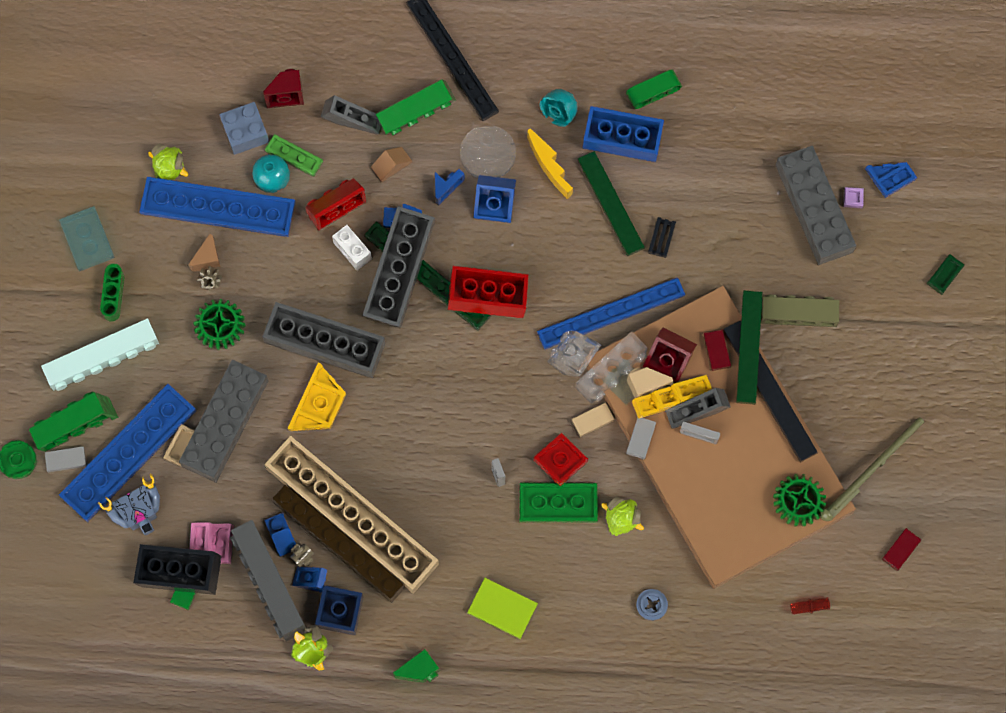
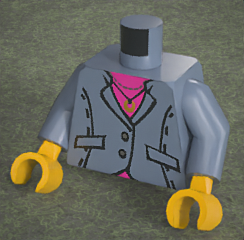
(136, 508)

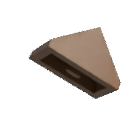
(390, 163)
(205, 256)

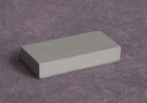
(699, 433)
(641, 438)
(65, 459)
(498, 472)

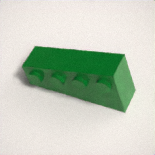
(416, 107)

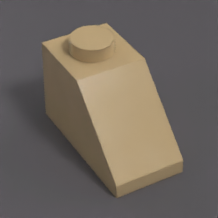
(646, 381)

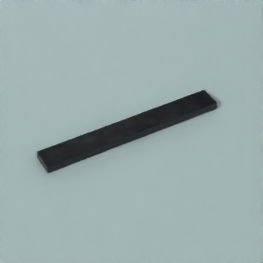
(453, 58)
(777, 402)

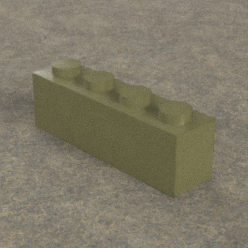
(800, 311)

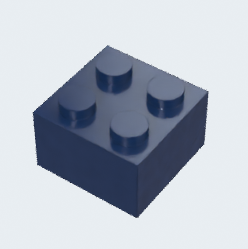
(339, 610)

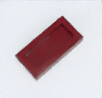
(717, 350)
(901, 549)

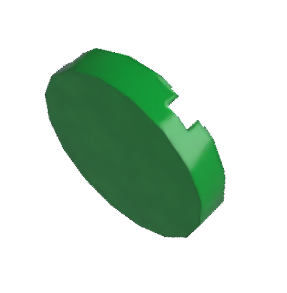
(17, 459)

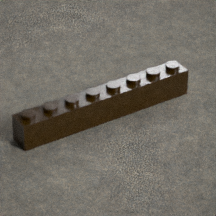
(338, 543)

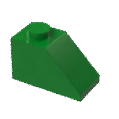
(418, 669)

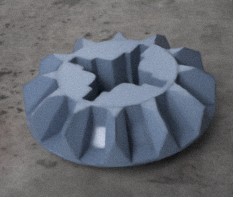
(653, 595)

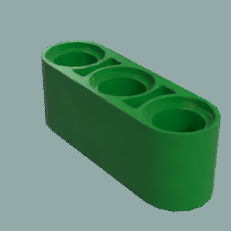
(654, 89)
(109, 284)

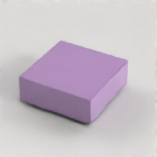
(853, 197)

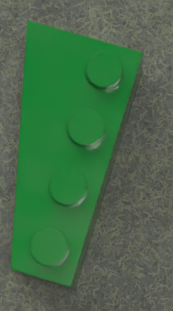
(72, 421)

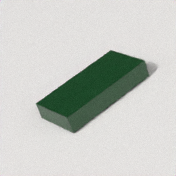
(945, 274)

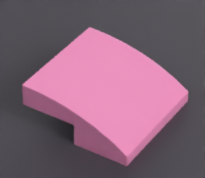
(212, 538)

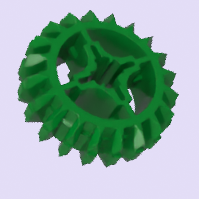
(227, 324)
(793, 497)

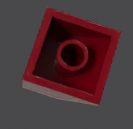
(285, 90)
(670, 354)

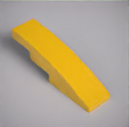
(546, 157)
(671, 396)

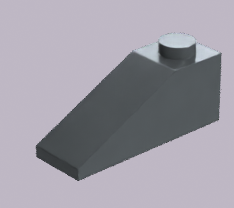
(350, 115)
(698, 408)

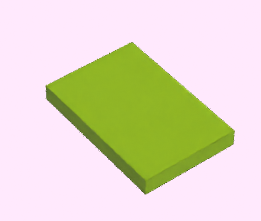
(502, 608)

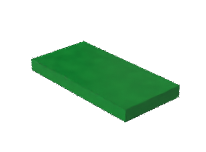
(559, 503)

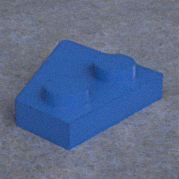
(891, 177)

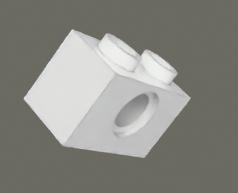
(352, 247)

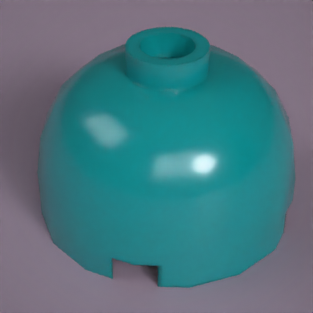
(559, 106)
(271, 173)

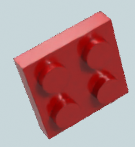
(560, 459)

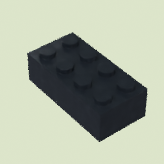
(177, 569)

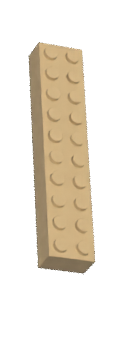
(352, 514)

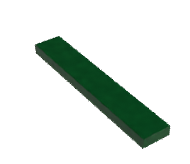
(611, 203)
(749, 347)

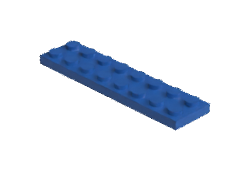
(217, 206)
(127, 452)

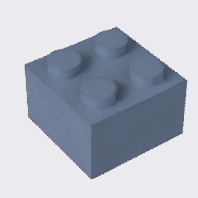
(244, 128)

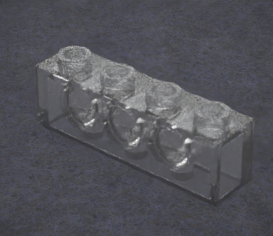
(630, 344)

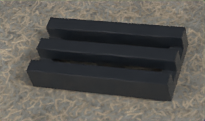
(666, 222)

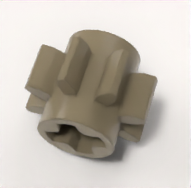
(209, 278)
(301, 555)

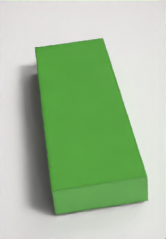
(294, 155)

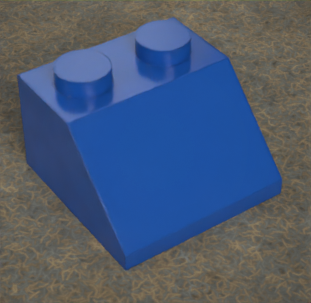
(494, 198)

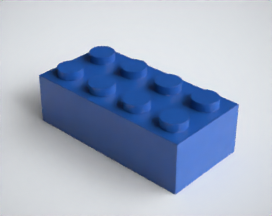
(623, 134)

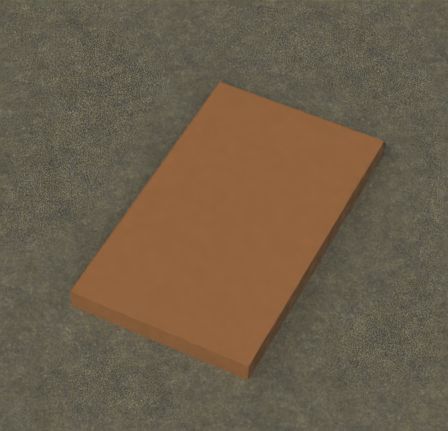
(727, 488)

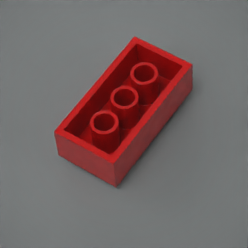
(488, 292)

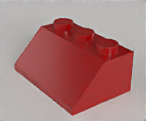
(336, 203)

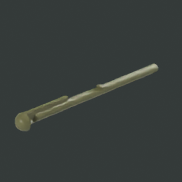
(829, 513)

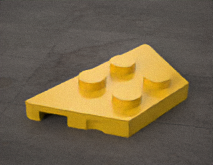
(319, 403)

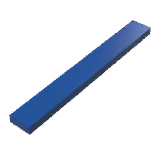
(613, 312)

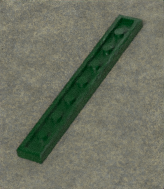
(427, 277)

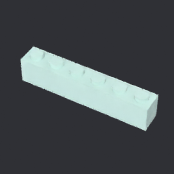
(99, 355)

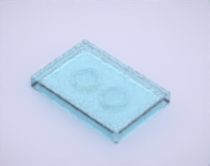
(86, 238)

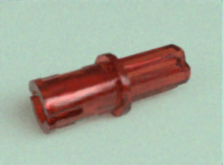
(810, 606)

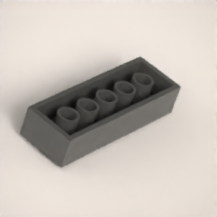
(815, 205)
(399, 267)
(324, 340)
(224, 421)
(266, 576)

